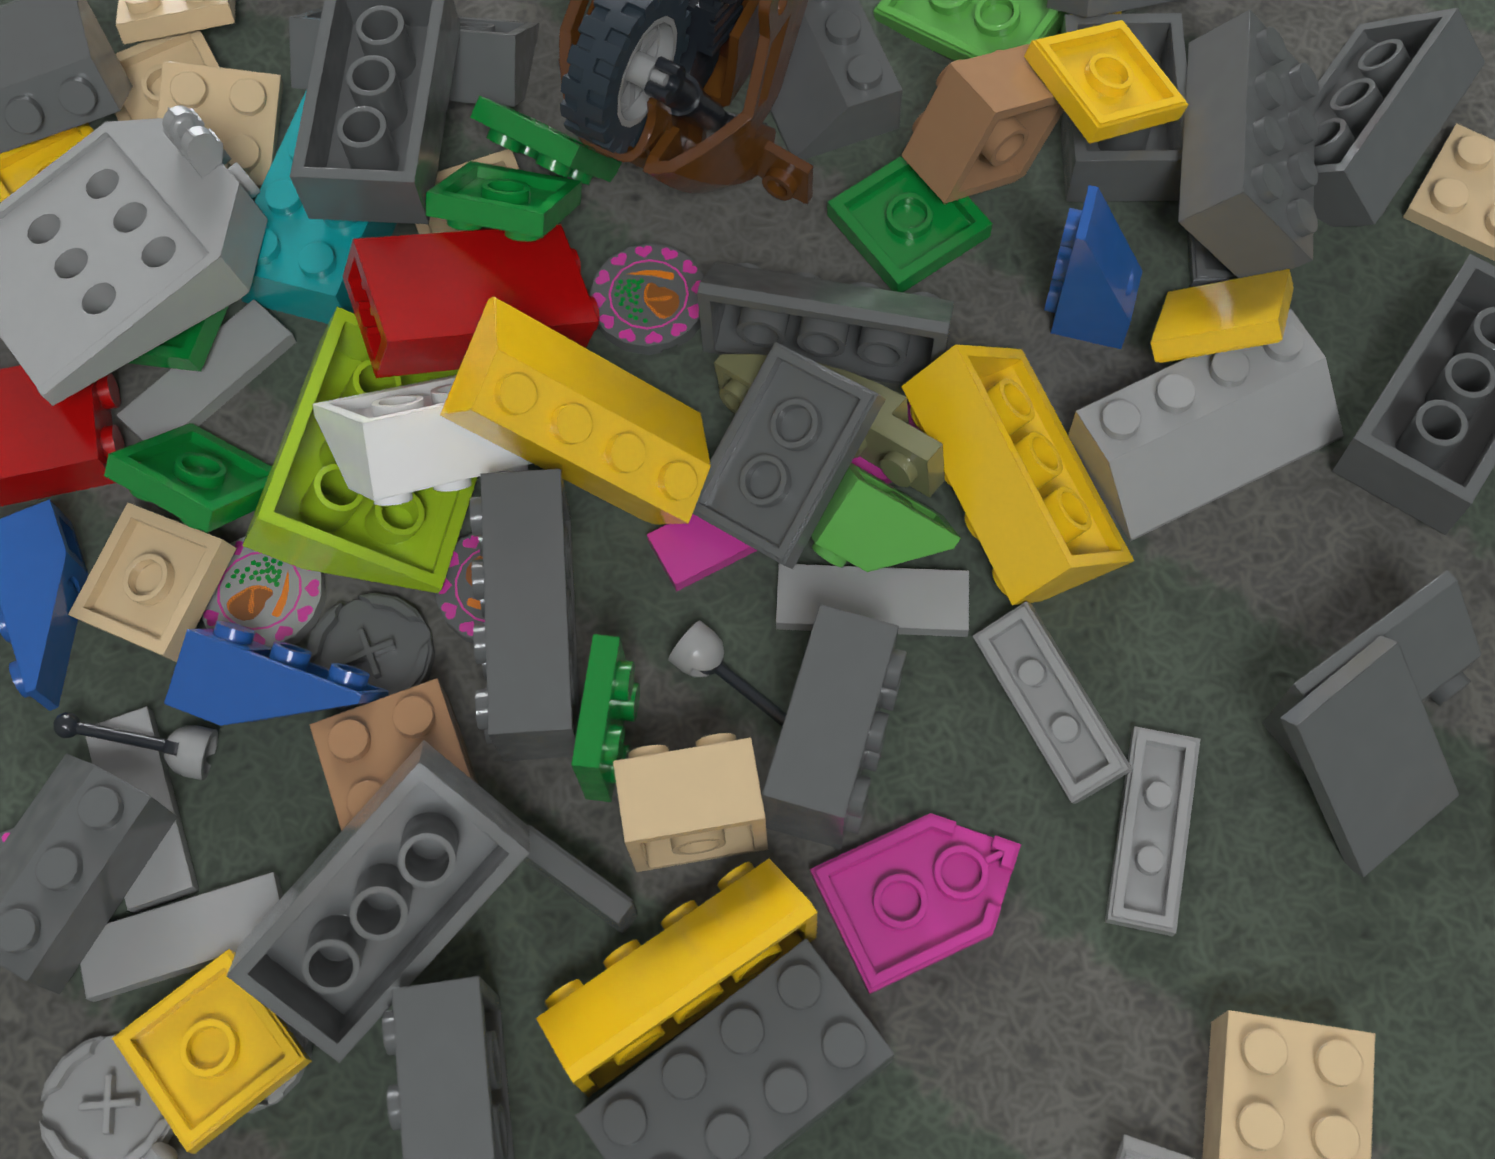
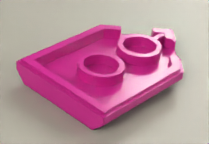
(915, 896)

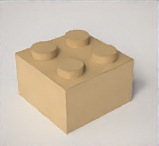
(690, 802)
(1287, 1090)

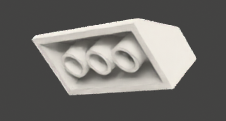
(400, 443)

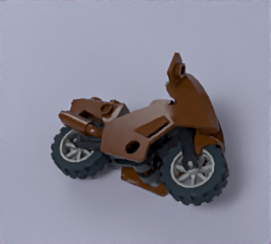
(655, 77)

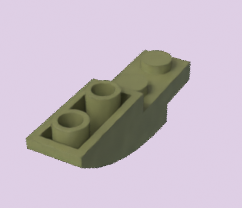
(891, 443)

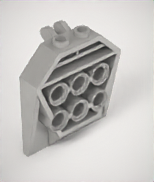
(123, 248)

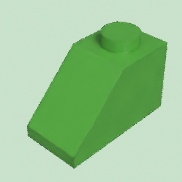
(878, 525)

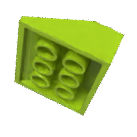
(320, 523)

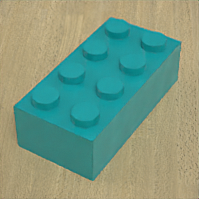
(300, 256)

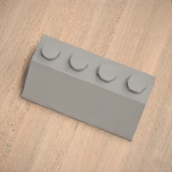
(1206, 428)

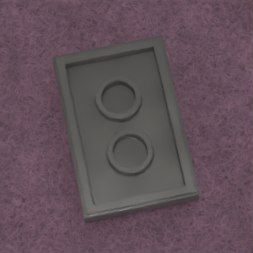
(786, 454)
(1371, 755)

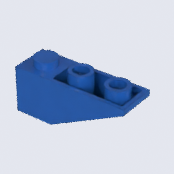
(1093, 276)
(38, 587)
(239, 681)

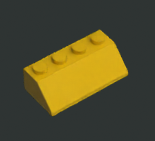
(579, 415)
(1015, 472)
(677, 975)

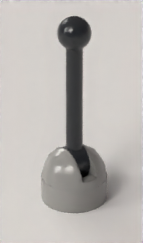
(702, 654)
(183, 750)

